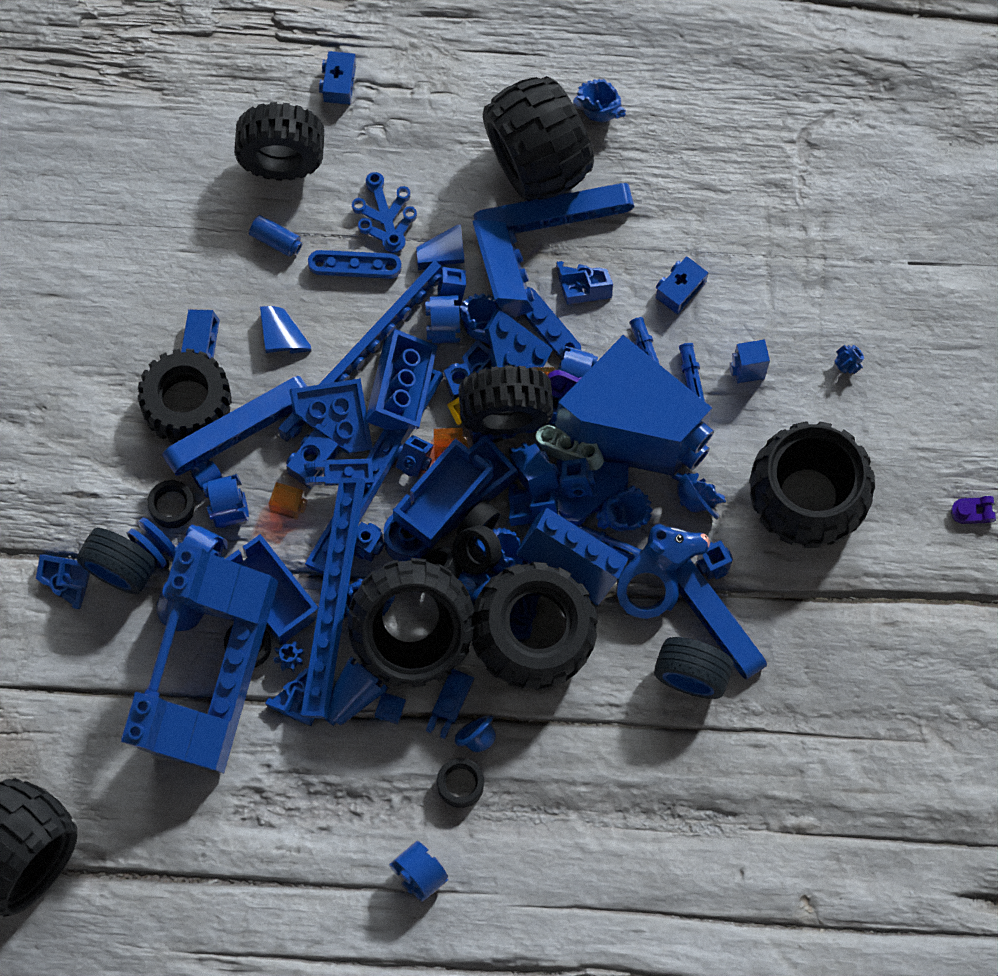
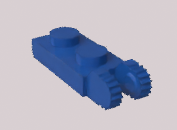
(340, 469)
(450, 701)

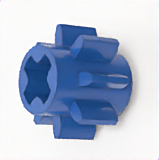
(849, 359)
(291, 662)

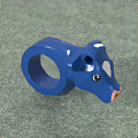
(662, 556)

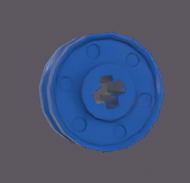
(152, 541)

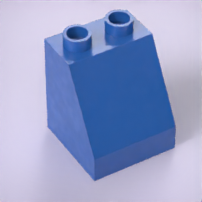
(636, 413)

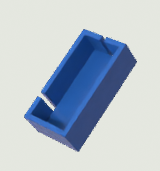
(443, 493)
(292, 605)

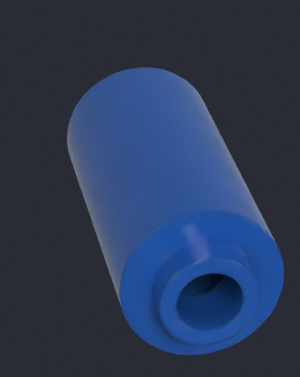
(275, 236)

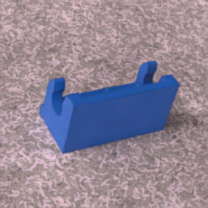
(201, 332)

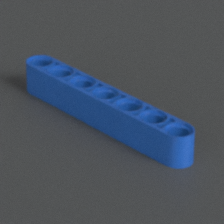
(562, 208)
(231, 428)
(719, 621)

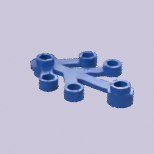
(385, 216)

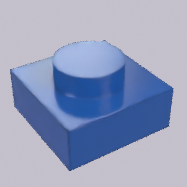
(390, 708)

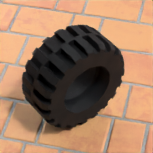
(279, 141)
(175, 369)
(505, 400)

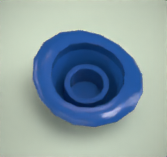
(477, 734)

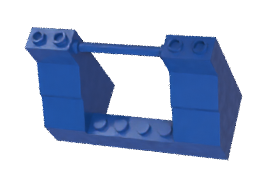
(223, 591)

